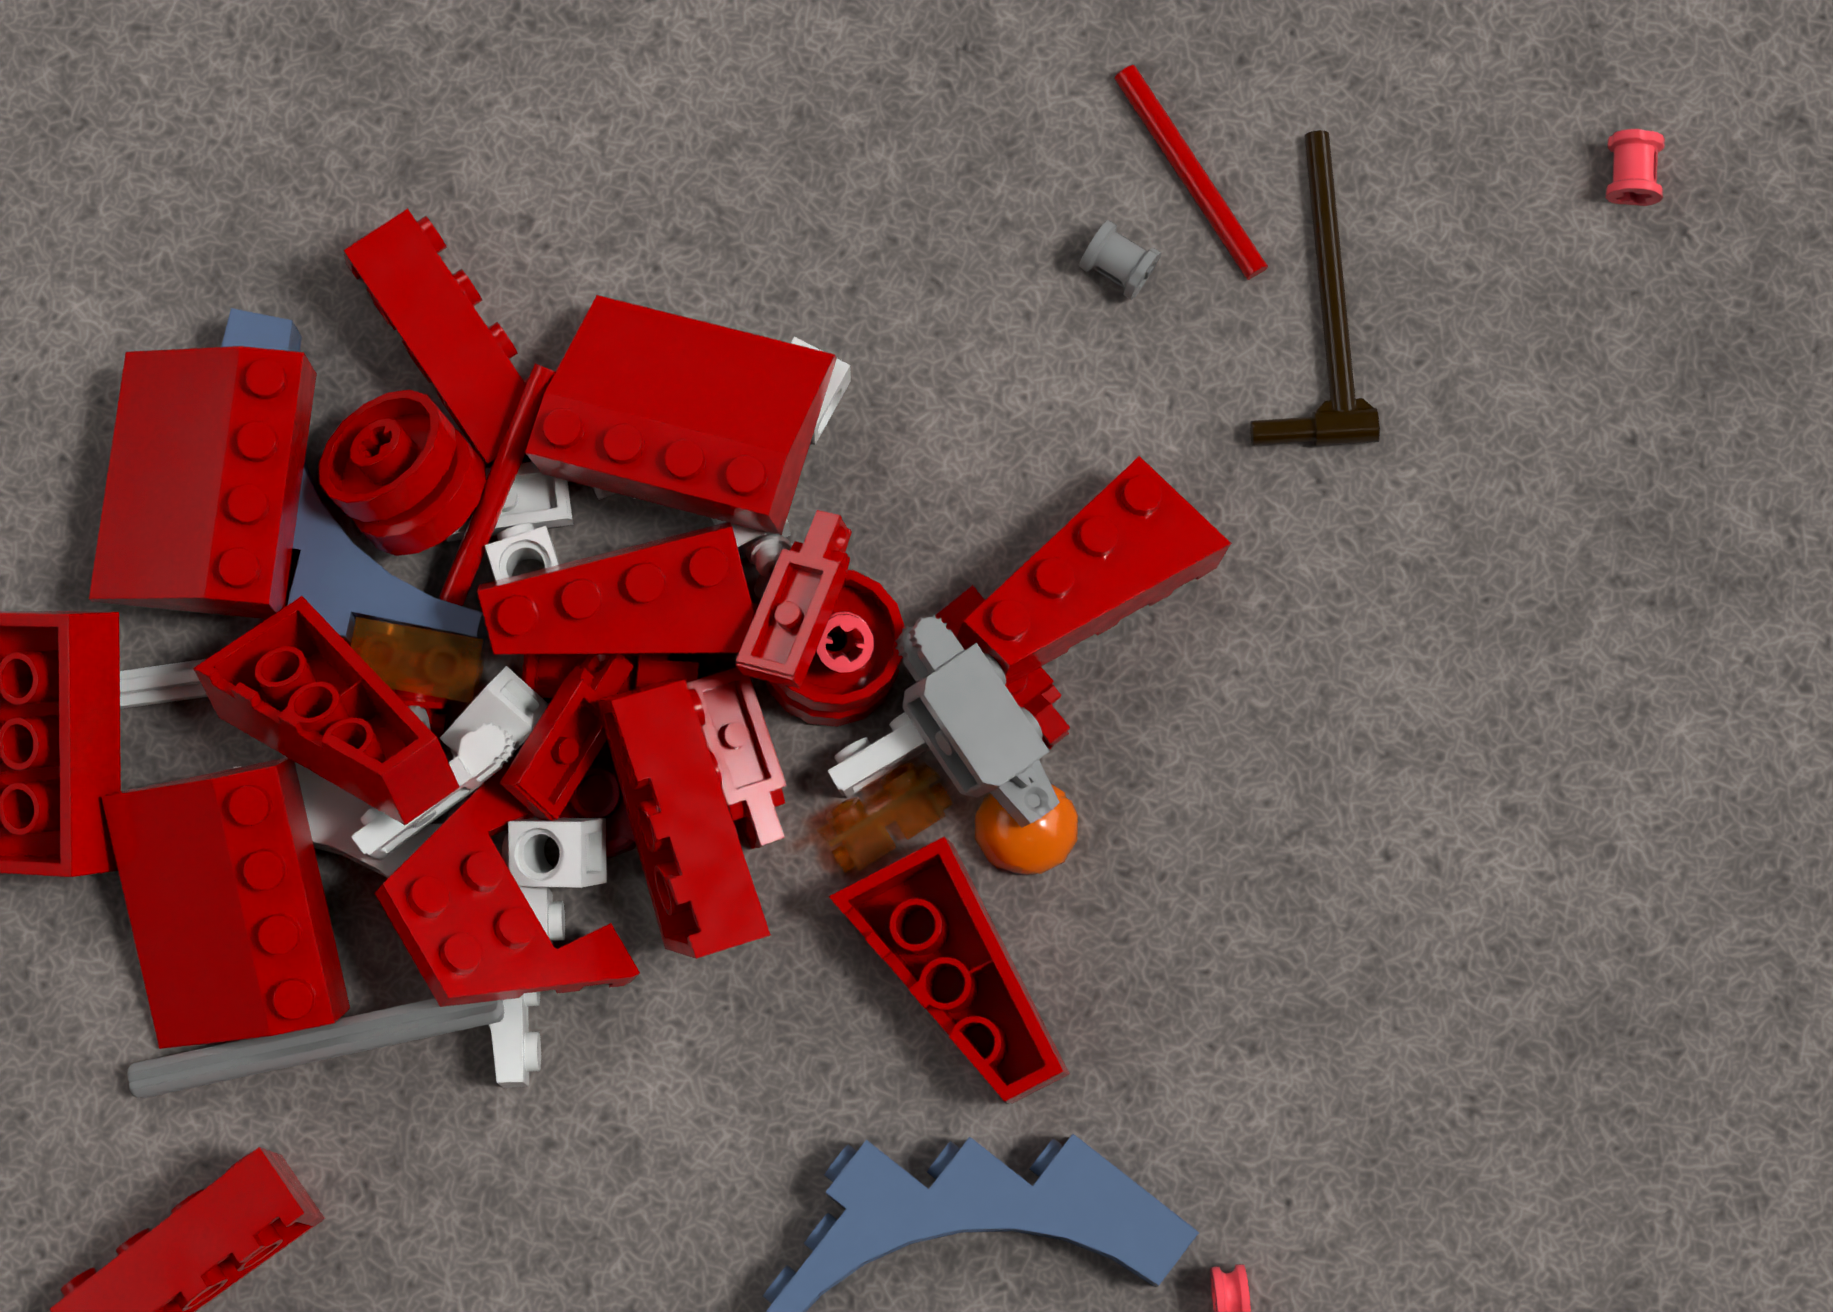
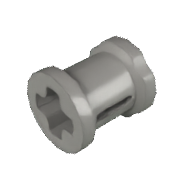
(1119, 259)

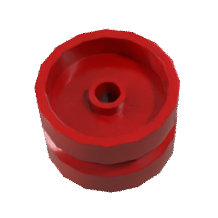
(402, 472)
(847, 697)

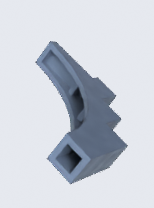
(330, 568)
(1073, 1200)

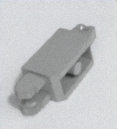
(974, 721)

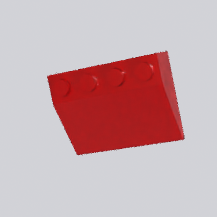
(682, 414)
(204, 480)
(58, 740)
(227, 905)

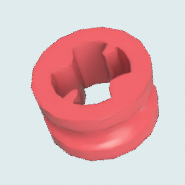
(840, 661)
(1230, 1290)

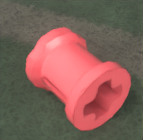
(1635, 167)

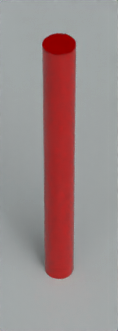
(1190, 172)
(496, 488)

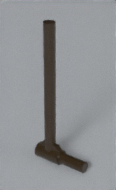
(1343, 416)

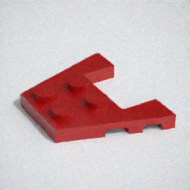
(474, 925)

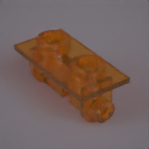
(420, 658)
(862, 824)

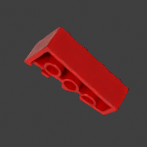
(441, 327)
(1103, 565)
(639, 599)
(329, 711)
(681, 820)
(955, 965)
(203, 1245)

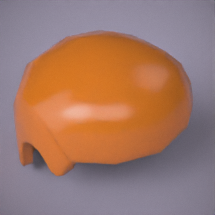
(1028, 848)

